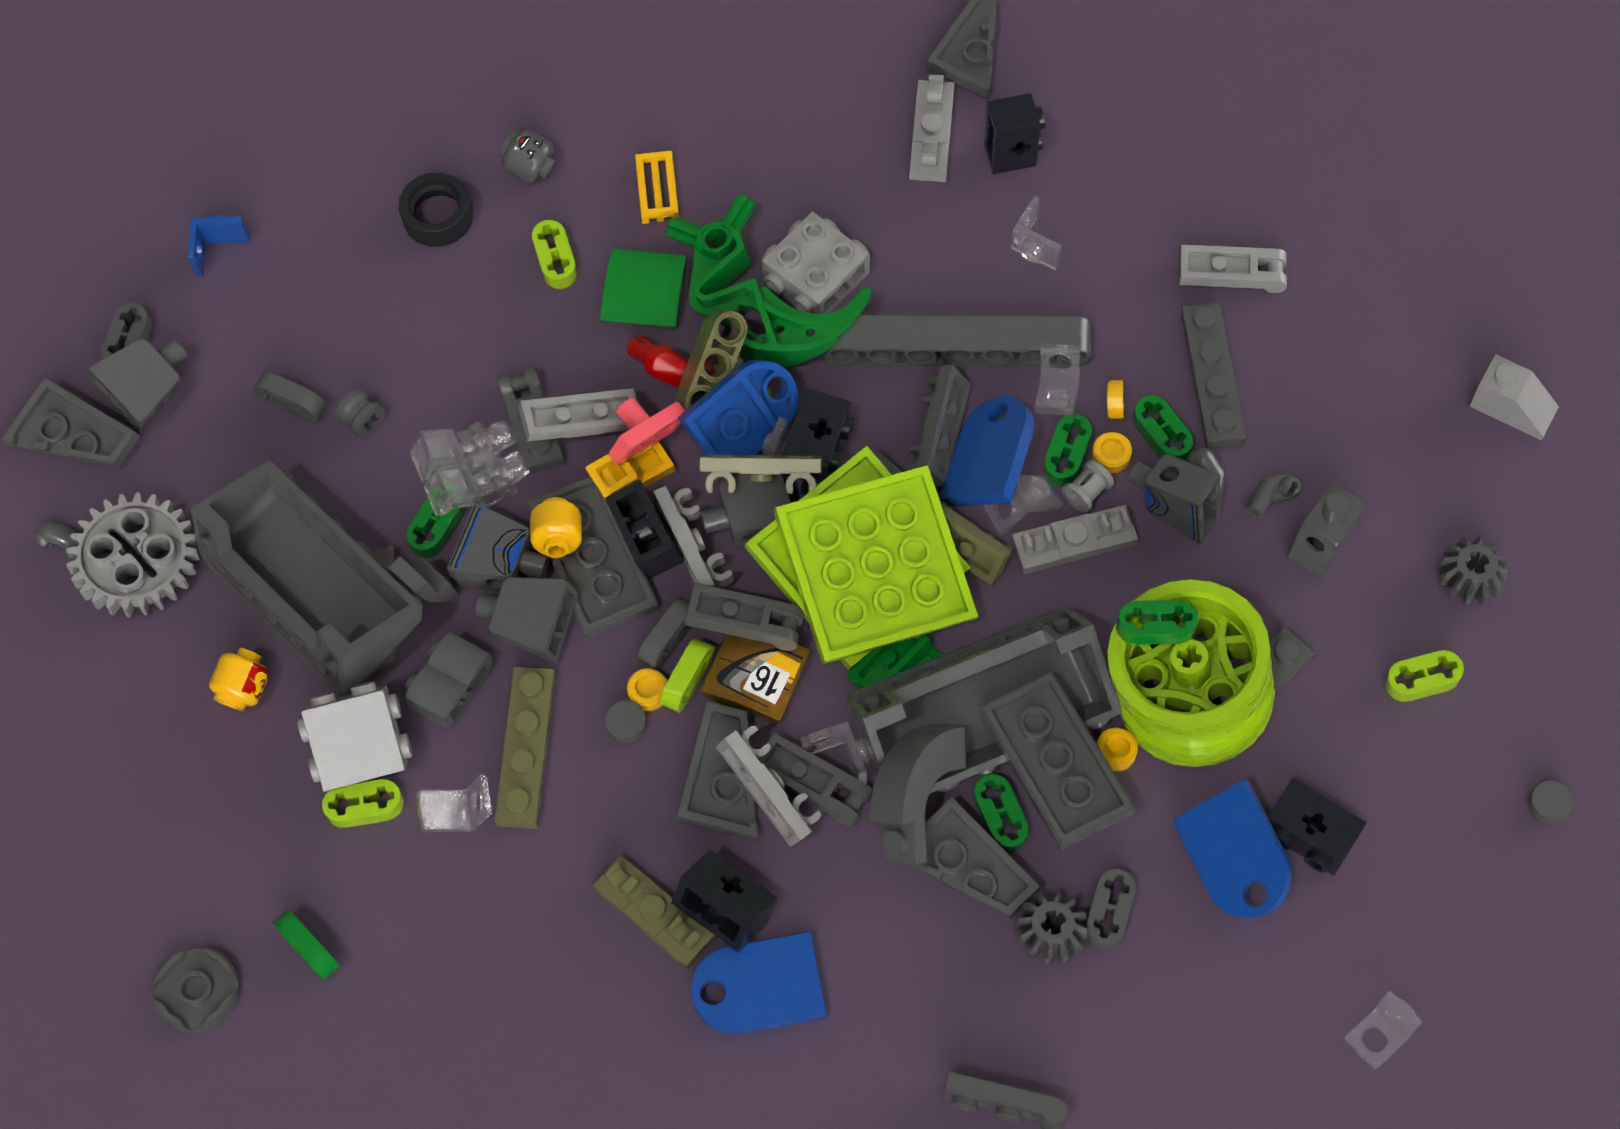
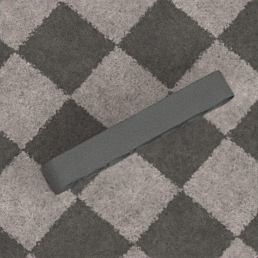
(959, 340)

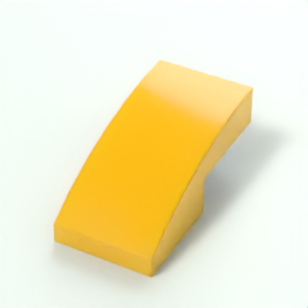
(646, 466)

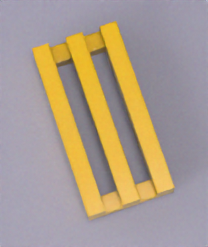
(659, 211)

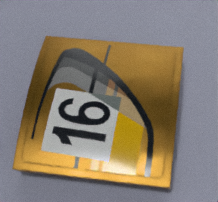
(754, 676)

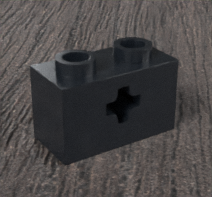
(1013, 133)
(820, 416)
(644, 529)
(1335, 827)
(724, 900)

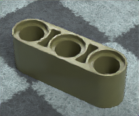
(710, 343)

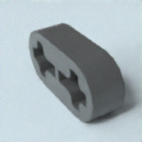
(119, 333)
(289, 396)
(665, 635)
(1119, 911)

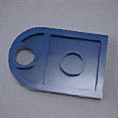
(739, 411)
(989, 454)
(1235, 849)
(765, 986)

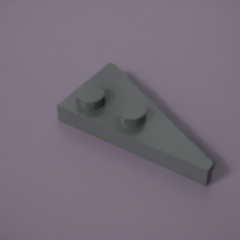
(967, 48)

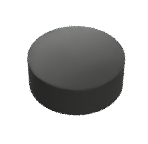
(625, 722)
(1551, 802)

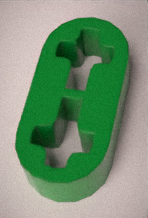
(1169, 424)
(1075, 452)
(441, 530)
(1157, 622)
(1009, 809)
(305, 944)

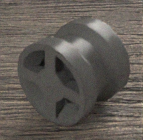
(360, 413)

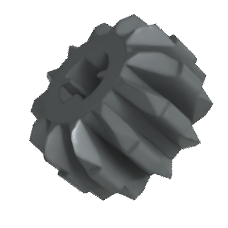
(1478, 558)
(1062, 914)

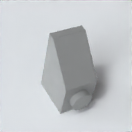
(1515, 397)

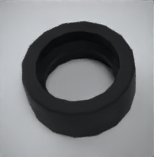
(429, 186)

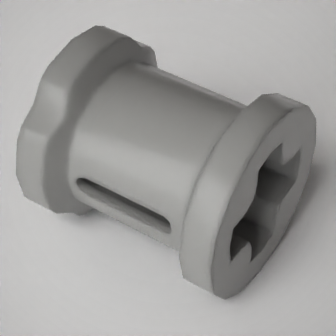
(1087, 486)

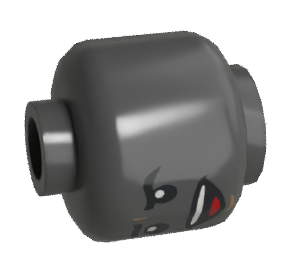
(528, 155)

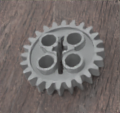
(104, 577)

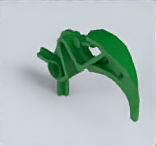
(719, 267)

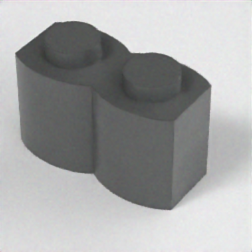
(448, 680)

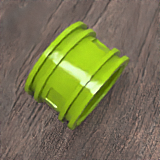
(1178, 715)

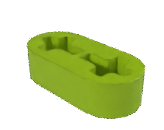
(560, 252)
(687, 675)
(1426, 684)
(365, 812)

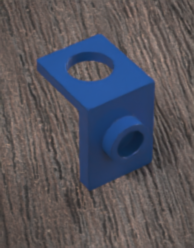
(213, 230)

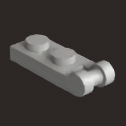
(1232, 267)

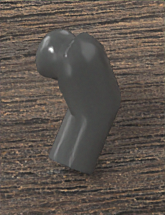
(1208, 460)
(1270, 491)
(55, 533)

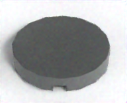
(196, 990)

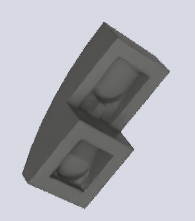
(424, 580)

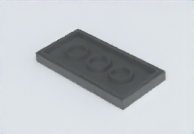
(602, 567)
(1056, 761)

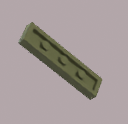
(525, 748)

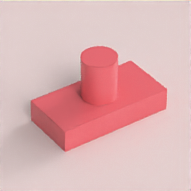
(643, 430)

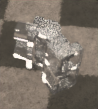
(468, 466)

